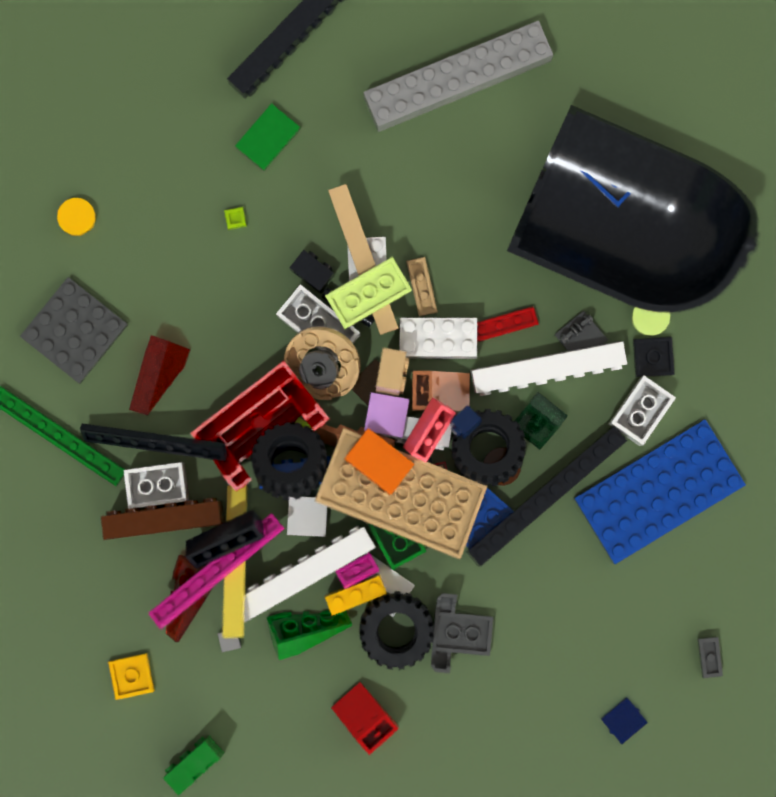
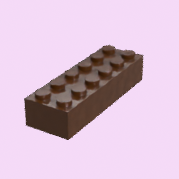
(160, 520)

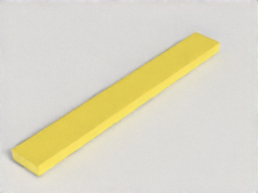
(235, 581)

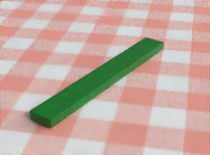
(60, 437)

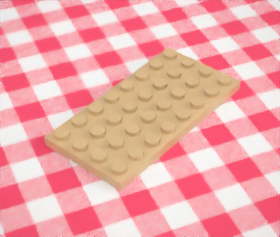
(426, 507)

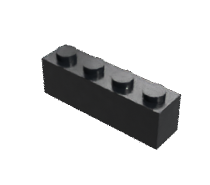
(224, 539)

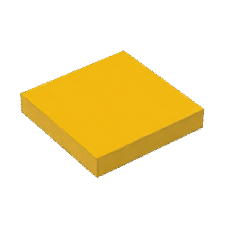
(131, 676)

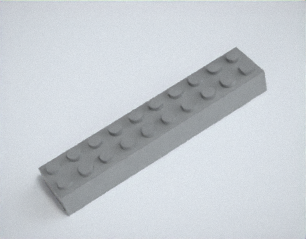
(458, 76)

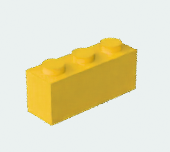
(356, 594)

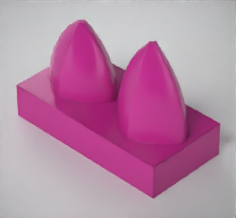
(357, 571)

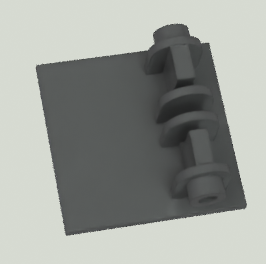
(580, 333)

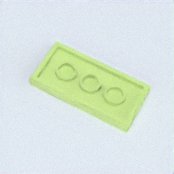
(368, 293)

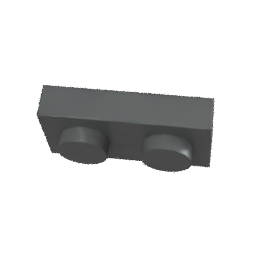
(710, 657)

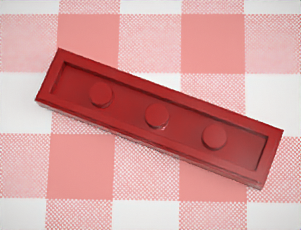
(506, 324)

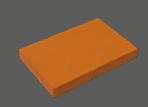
(379, 461)

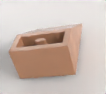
(447, 387)

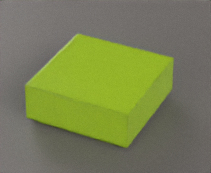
(235, 218)

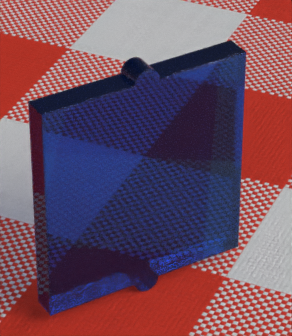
(624, 720)

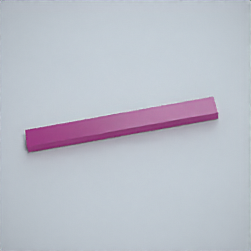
(210, 576)

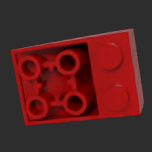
(365, 718)

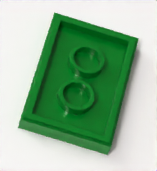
(267, 137)

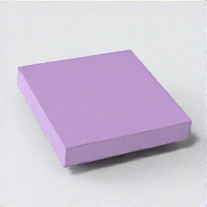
(386, 414)

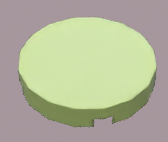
(650, 322)

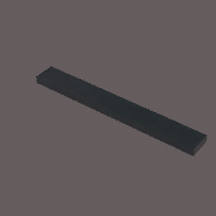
(154, 442)

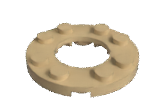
(340, 345)

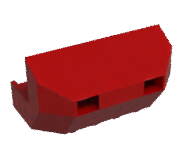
(268, 402)

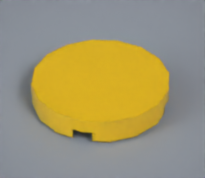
(76, 216)

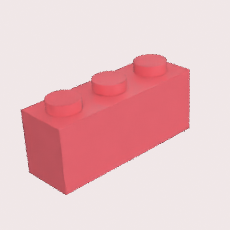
(429, 430)

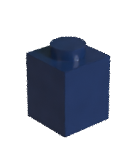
(465, 422)

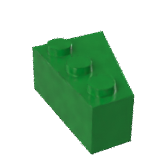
(193, 764)

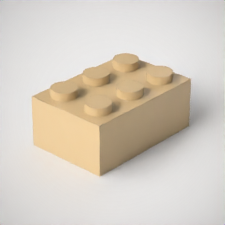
(391, 369)

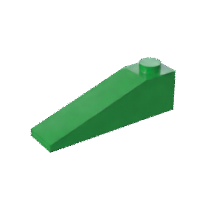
(299, 632)

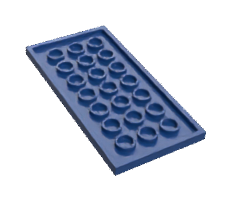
(659, 491)

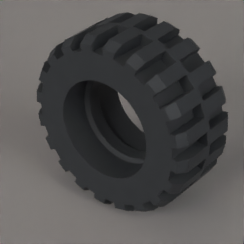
(284, 439)
(498, 471)
(405, 654)

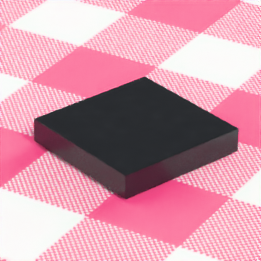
(653, 357)

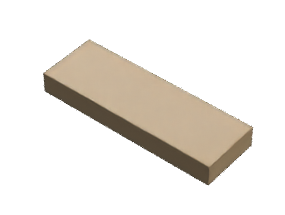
(421, 286)

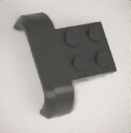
(458, 633)

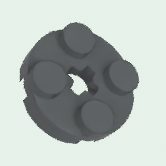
(326, 361)

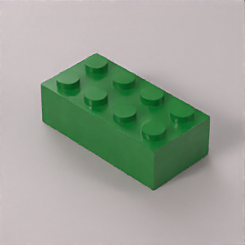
(395, 547)

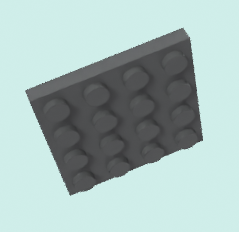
(74, 330)

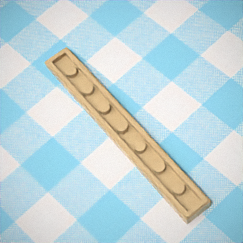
(359, 248)

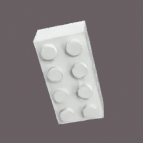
(307, 311)
(439, 338)

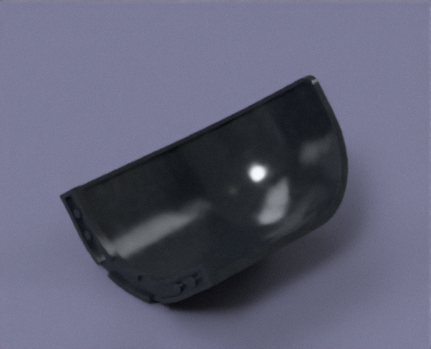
(665, 244)

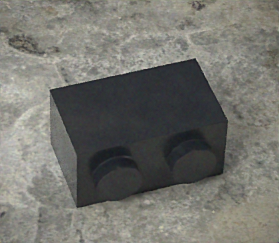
(312, 271)

